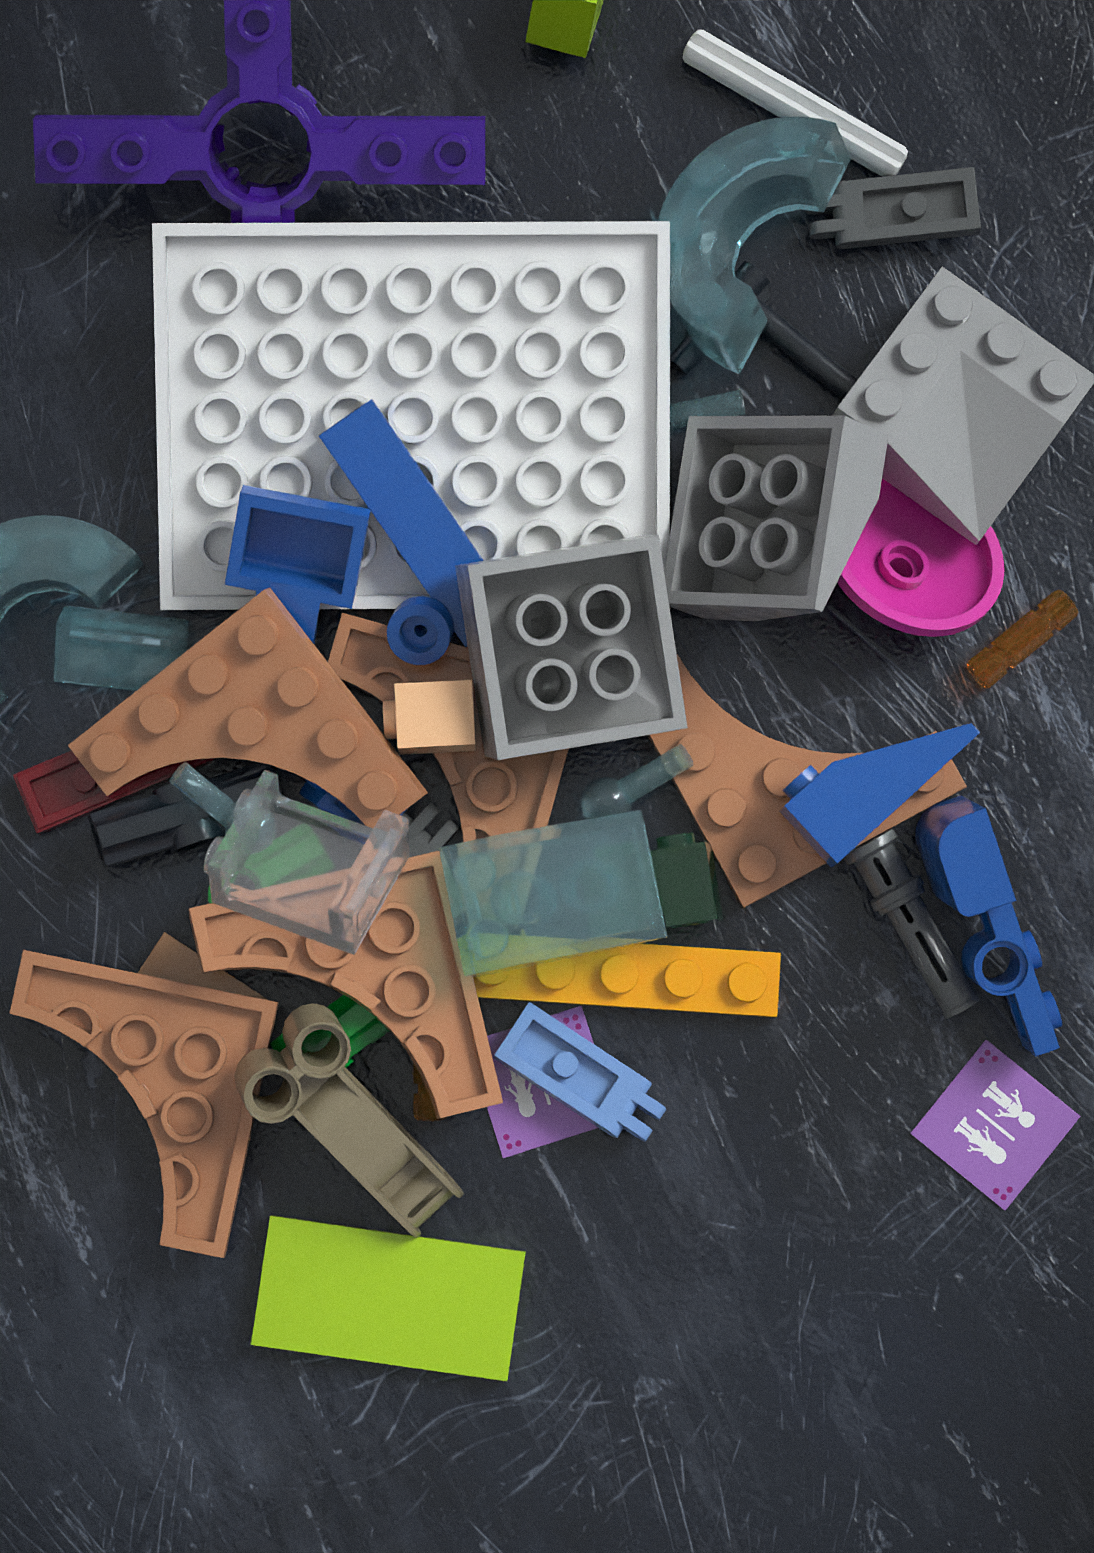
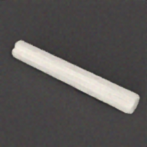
(791, 100)

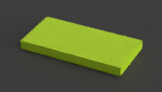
(388, 1298)

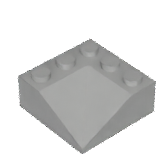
(964, 403)
(769, 513)
(571, 647)

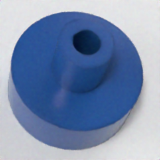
(420, 630)

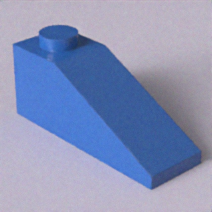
(861, 791)

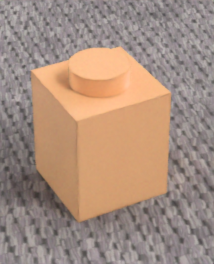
(431, 717)

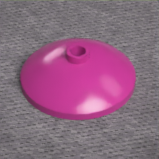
(920, 570)

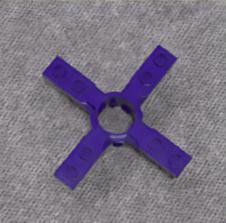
(259, 70)

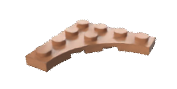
(255, 696)
(488, 792)
(739, 793)
(402, 974)
(178, 1062)

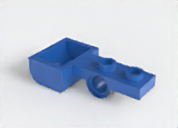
(298, 549)
(972, 879)

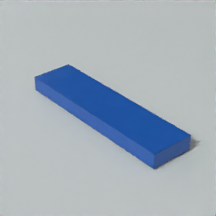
(403, 503)

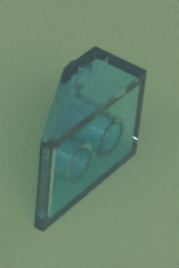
(552, 893)

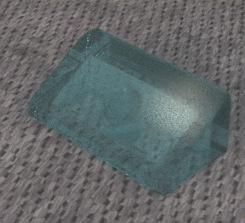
(115, 647)

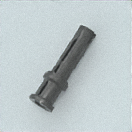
(955, 991)

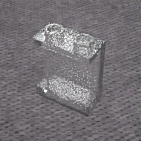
(305, 866)

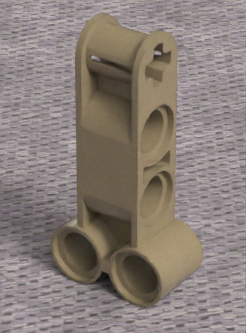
(345, 1118)

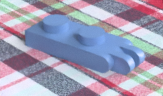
(578, 1074)

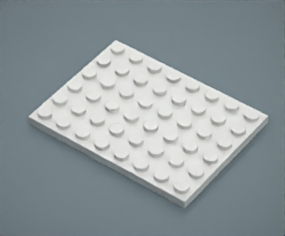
(498, 351)

